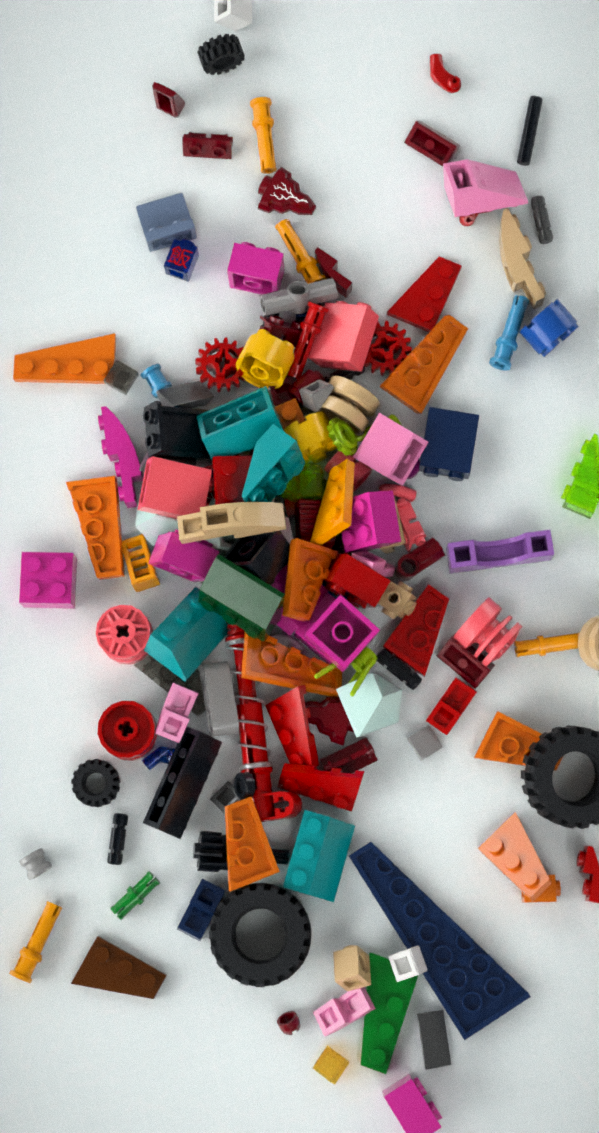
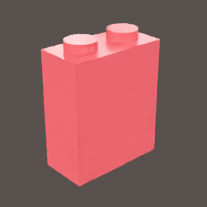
(344, 336)
(174, 488)

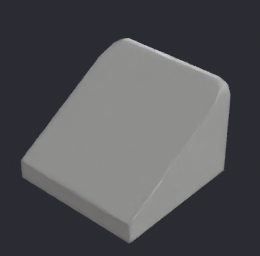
(315, 394)
(424, 742)

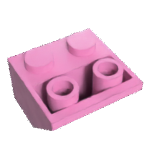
(390, 449)

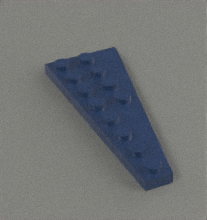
(458, 969)

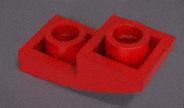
(589, 865)

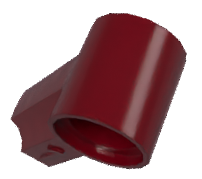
(420, 559)

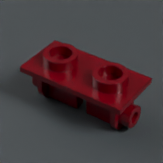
(215, 147)
(277, 327)
(351, 757)

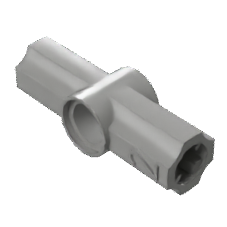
(297, 296)

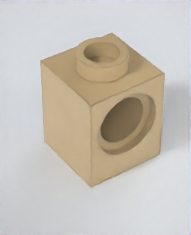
(352, 968)

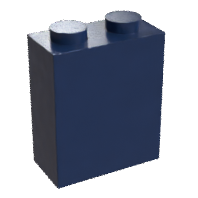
(450, 444)

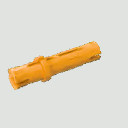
(545, 645)

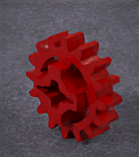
(394, 344)
(213, 362)

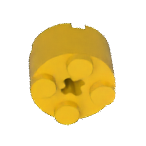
(265, 360)
(312, 437)

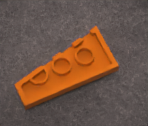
(99, 516)

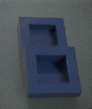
(201, 909)

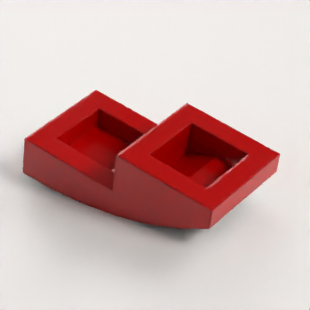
(451, 706)

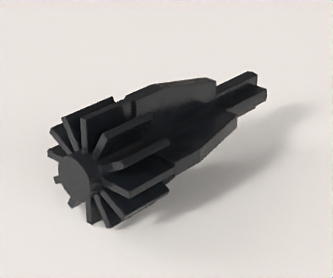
(212, 852)

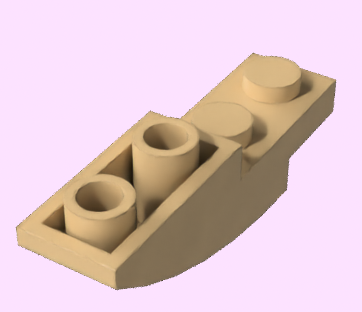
(513, 252)
(234, 519)

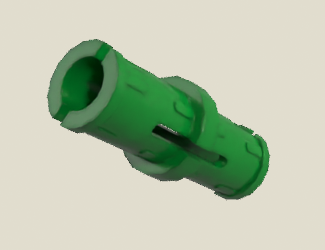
(135, 895)

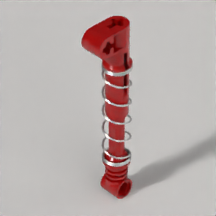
(254, 742)

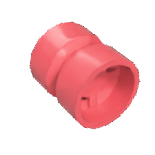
(361, 471)

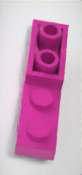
(119, 447)

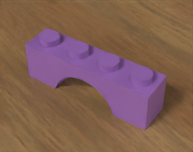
(518, 550)

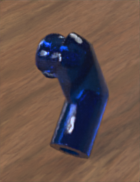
(161, 754)

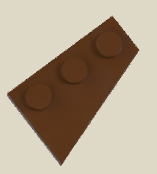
(118, 971)

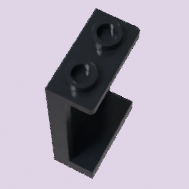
(174, 433)

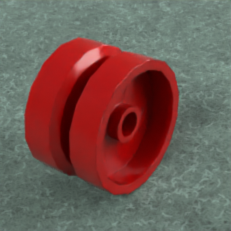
(116, 720)

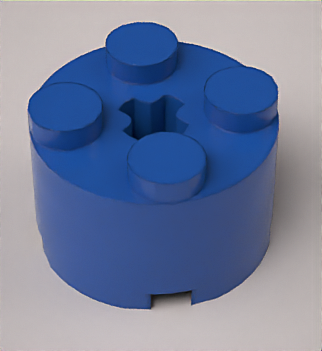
(548, 326)

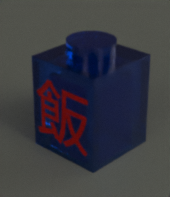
(181, 259)

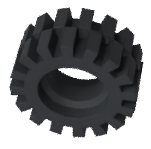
(221, 54)
(80, 778)

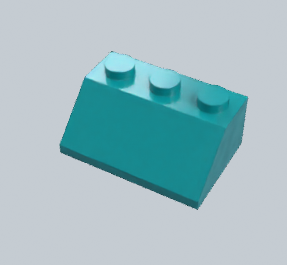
(238, 423)
(186, 636)
(319, 856)

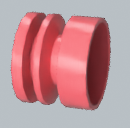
(488, 632)
(121, 648)

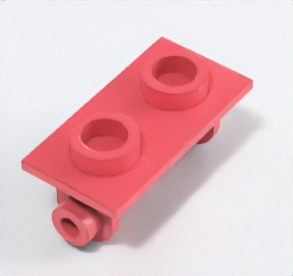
(412, 531)

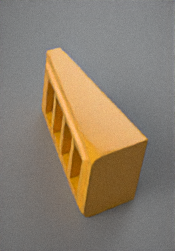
(143, 578)

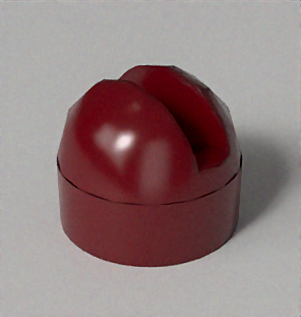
(289, 1022)

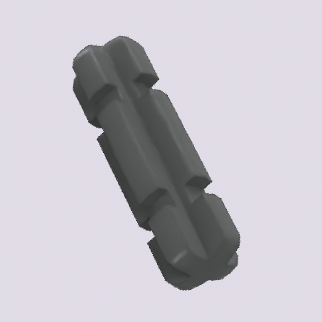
(541, 219)

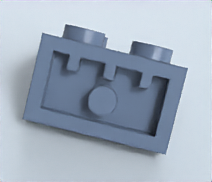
(165, 221)

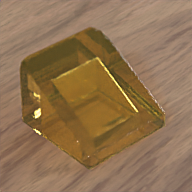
(331, 1064)

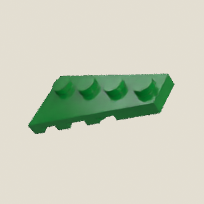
(385, 1021)

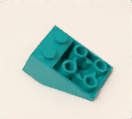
(272, 466)

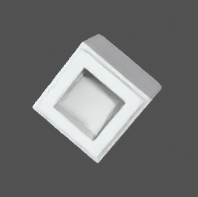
(407, 963)

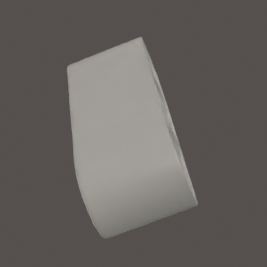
(219, 699)

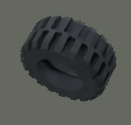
(539, 774)
(223, 935)

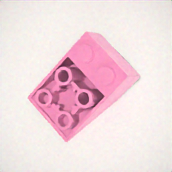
(481, 187)

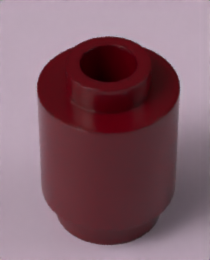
(306, 379)

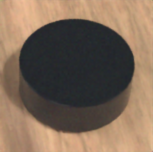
(244, 785)

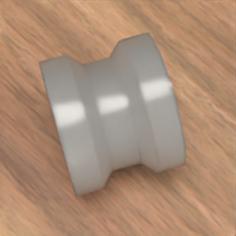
(35, 864)

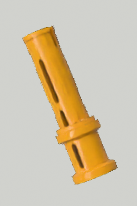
(262, 124)
(306, 264)
(32, 952)

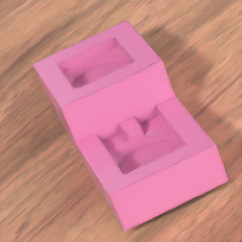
(375, 563)
(175, 712)
(343, 1010)

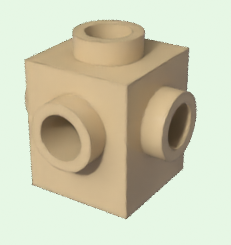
(404, 604)

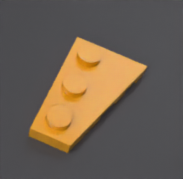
(336, 504)

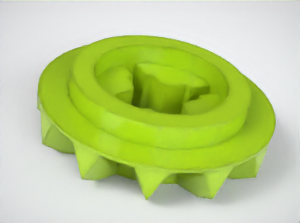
(342, 436)

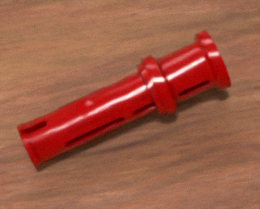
(310, 328)

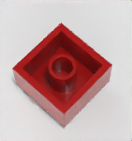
(355, 581)

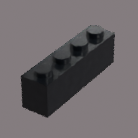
(182, 782)

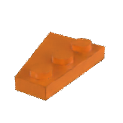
(305, 573)
(247, 845)

